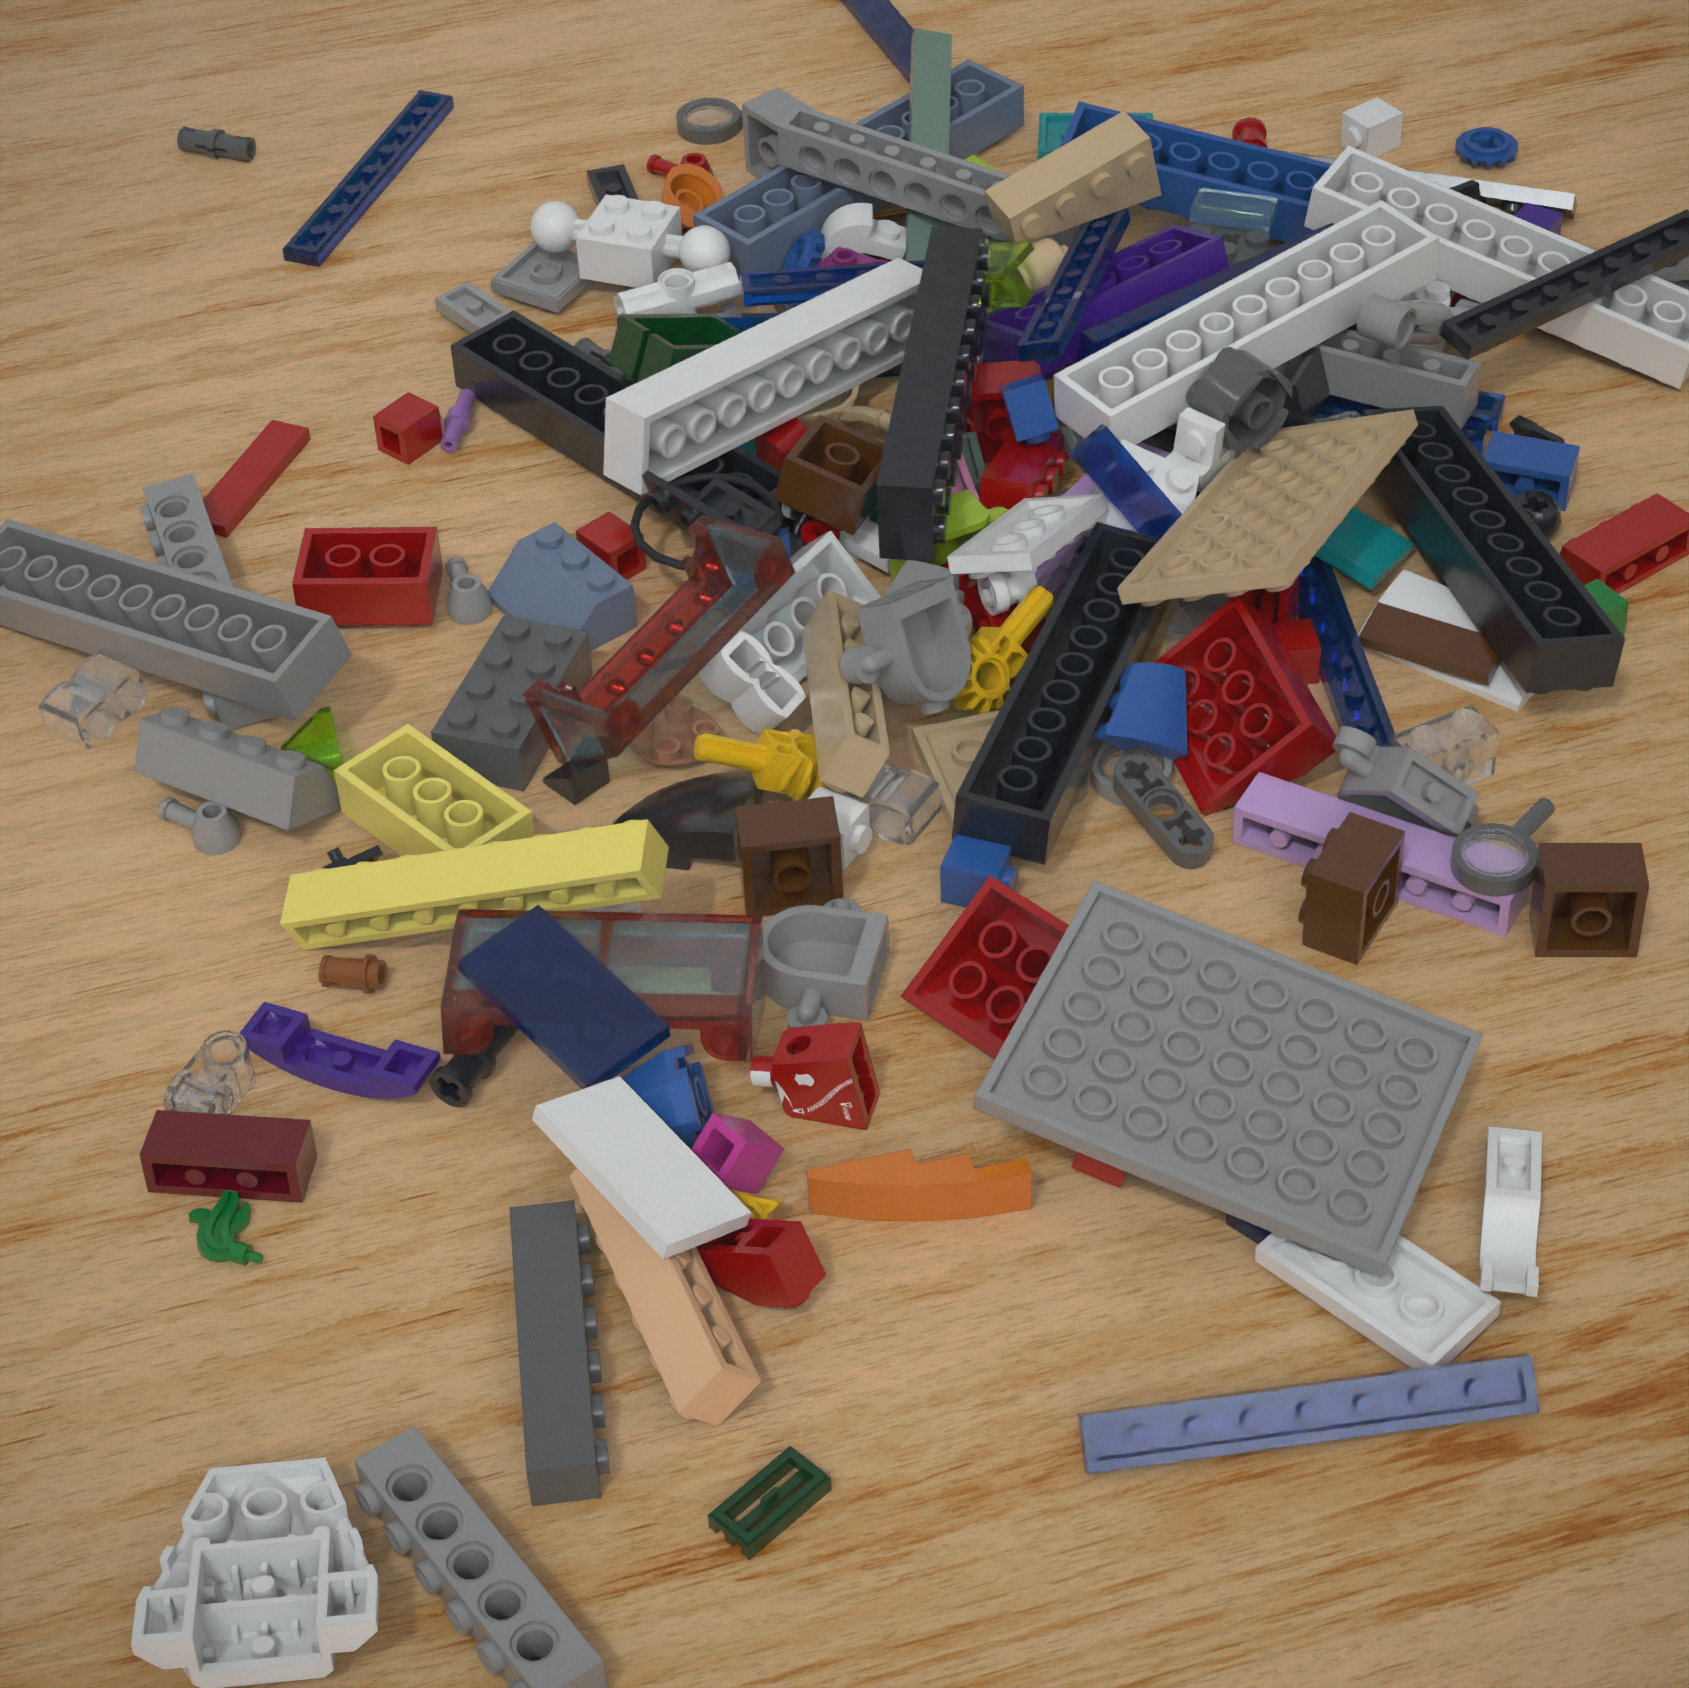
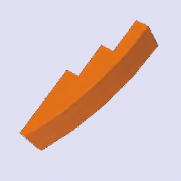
(900, 1190)

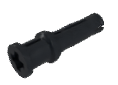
(461, 1074)

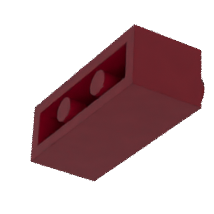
(229, 1153)

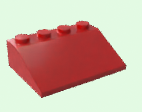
(1244, 707)
(987, 966)

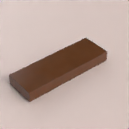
(1430, 643)

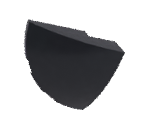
(698, 816)

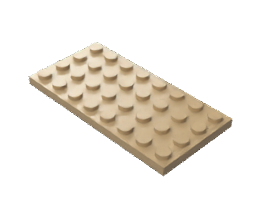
(1268, 511)

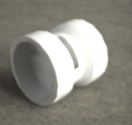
(1002, 591)

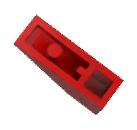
(765, 1263)

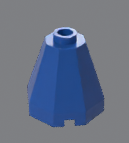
(675, 1091)

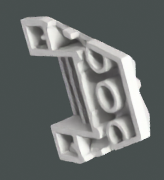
(260, 1580)

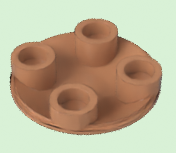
(673, 733)

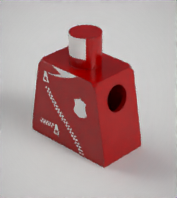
(822, 1074)

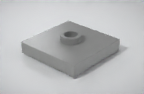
(541, 278)

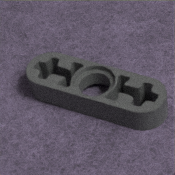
(1163, 830)

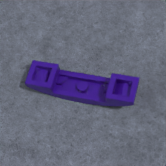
(336, 1062)

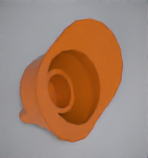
(691, 190)

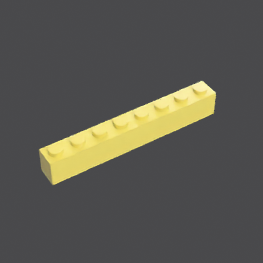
(427, 890)

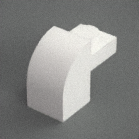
(857, 230)
(1200, 446)

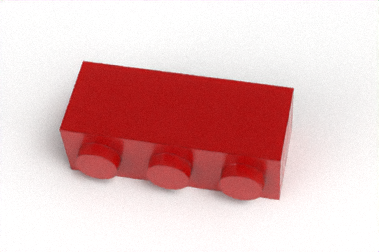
(1023, 471)
(1630, 544)

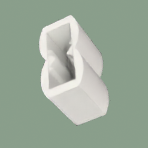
(752, 684)

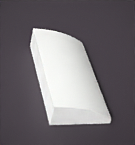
(1438, 602)

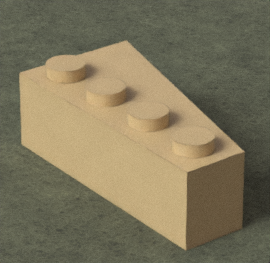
(1077, 182)

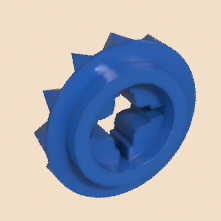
(1486, 147)
(805, 250)

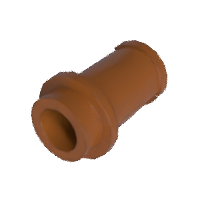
(364, 973)

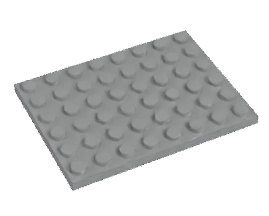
(1232, 1076)

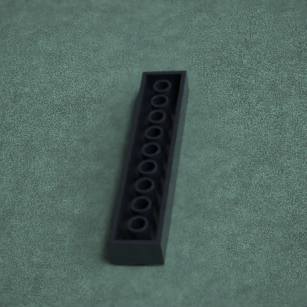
(933, 396)
(562, 399)
(1498, 560)
(1051, 717)

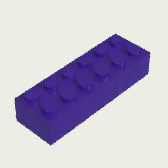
(1133, 278)

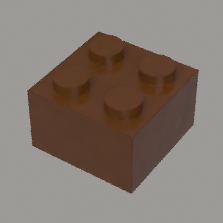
(832, 475)
(789, 854)
(1351, 887)
(1588, 899)

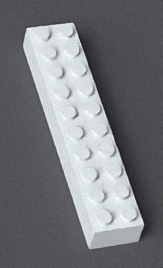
(1495, 252)
(1267, 311)
(760, 377)

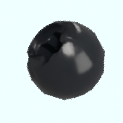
(1542, 510)

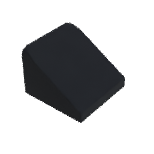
(578, 779)

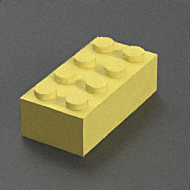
(426, 798)

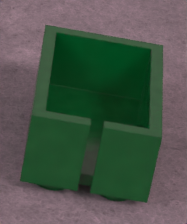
(657, 342)

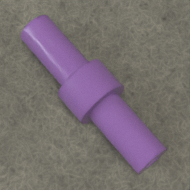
(458, 420)

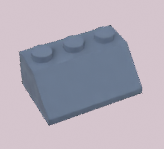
(565, 585)

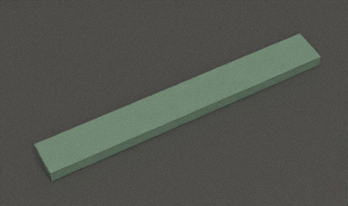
(928, 120)

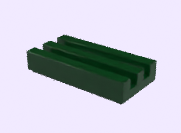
(776, 1508)

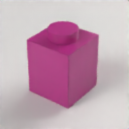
(737, 1152)

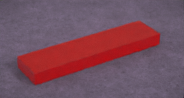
(253, 474)

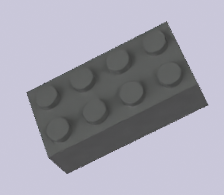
(488, 717)

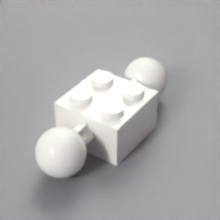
(627, 240)

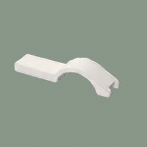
(1511, 1211)

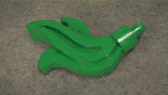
(220, 1227)

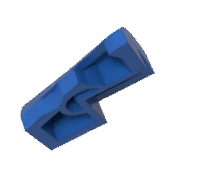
(1149, 711)

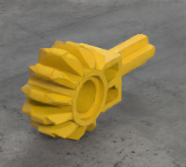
(999, 654)
(777, 762)

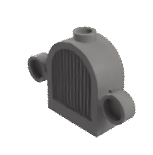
(913, 645)
(1403, 784)
(825, 961)

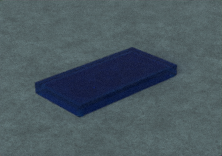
(563, 999)

